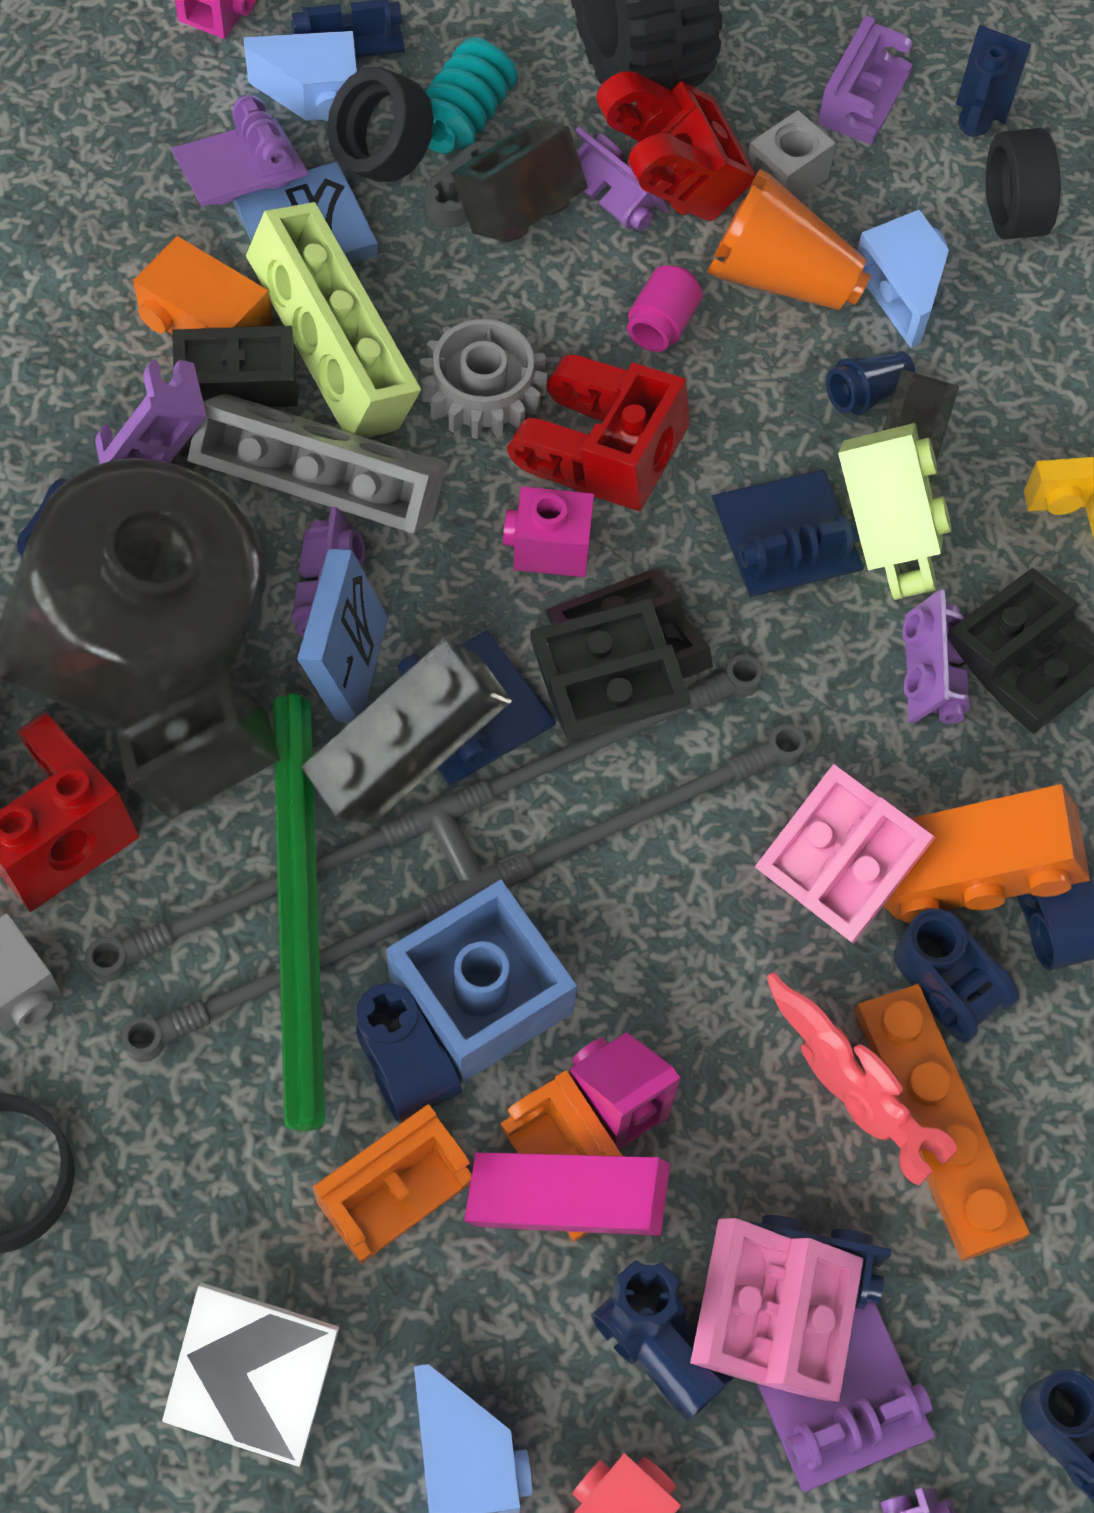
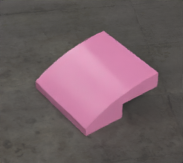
(844, 853)
(777, 1310)

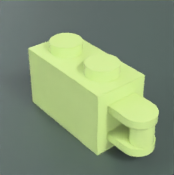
(896, 505)

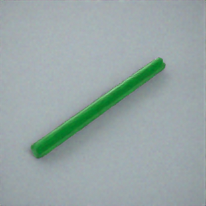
(298, 918)

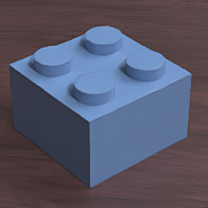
(483, 979)

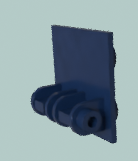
(788, 533)
(509, 729)

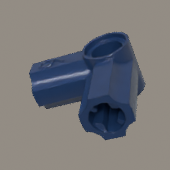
(654, 1333)

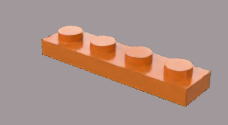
(971, 1184)

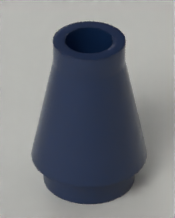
(865, 381)

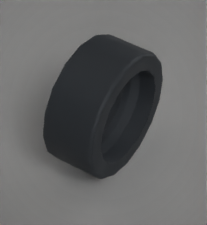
(351, 114)
(1023, 183)

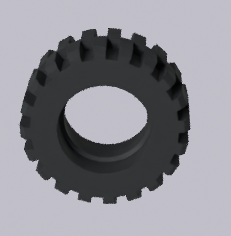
(651, 37)

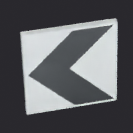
(250, 1374)

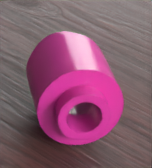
(664, 308)

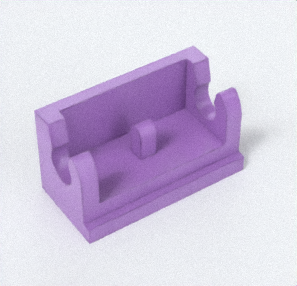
(865, 82)
(162, 419)

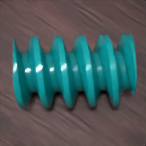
(468, 93)

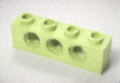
(332, 321)

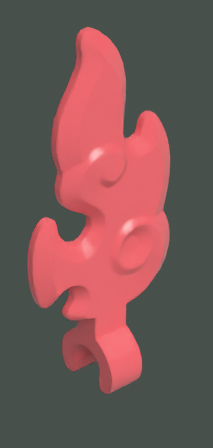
(866, 1094)

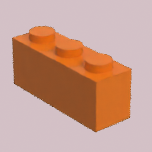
(995, 853)

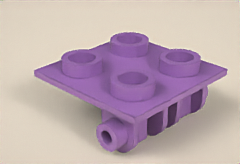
(241, 159)
(872, 1421)

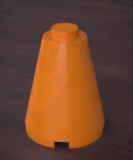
(788, 250)

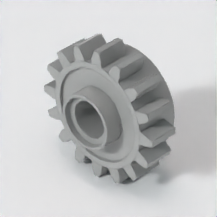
(483, 376)

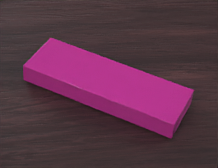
(568, 1193)

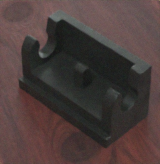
(241, 362)

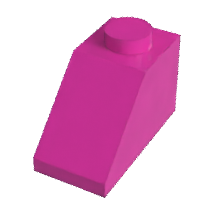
(625, 1086)

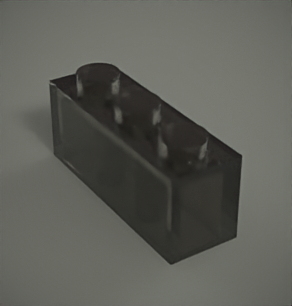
(406, 733)

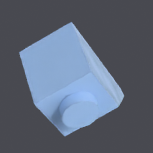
(301, 69)
(905, 270)
(466, 1452)

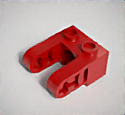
(683, 144)
(626, 454)
(63, 822)

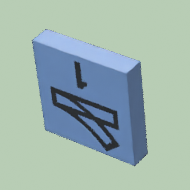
(335, 200)
(343, 636)

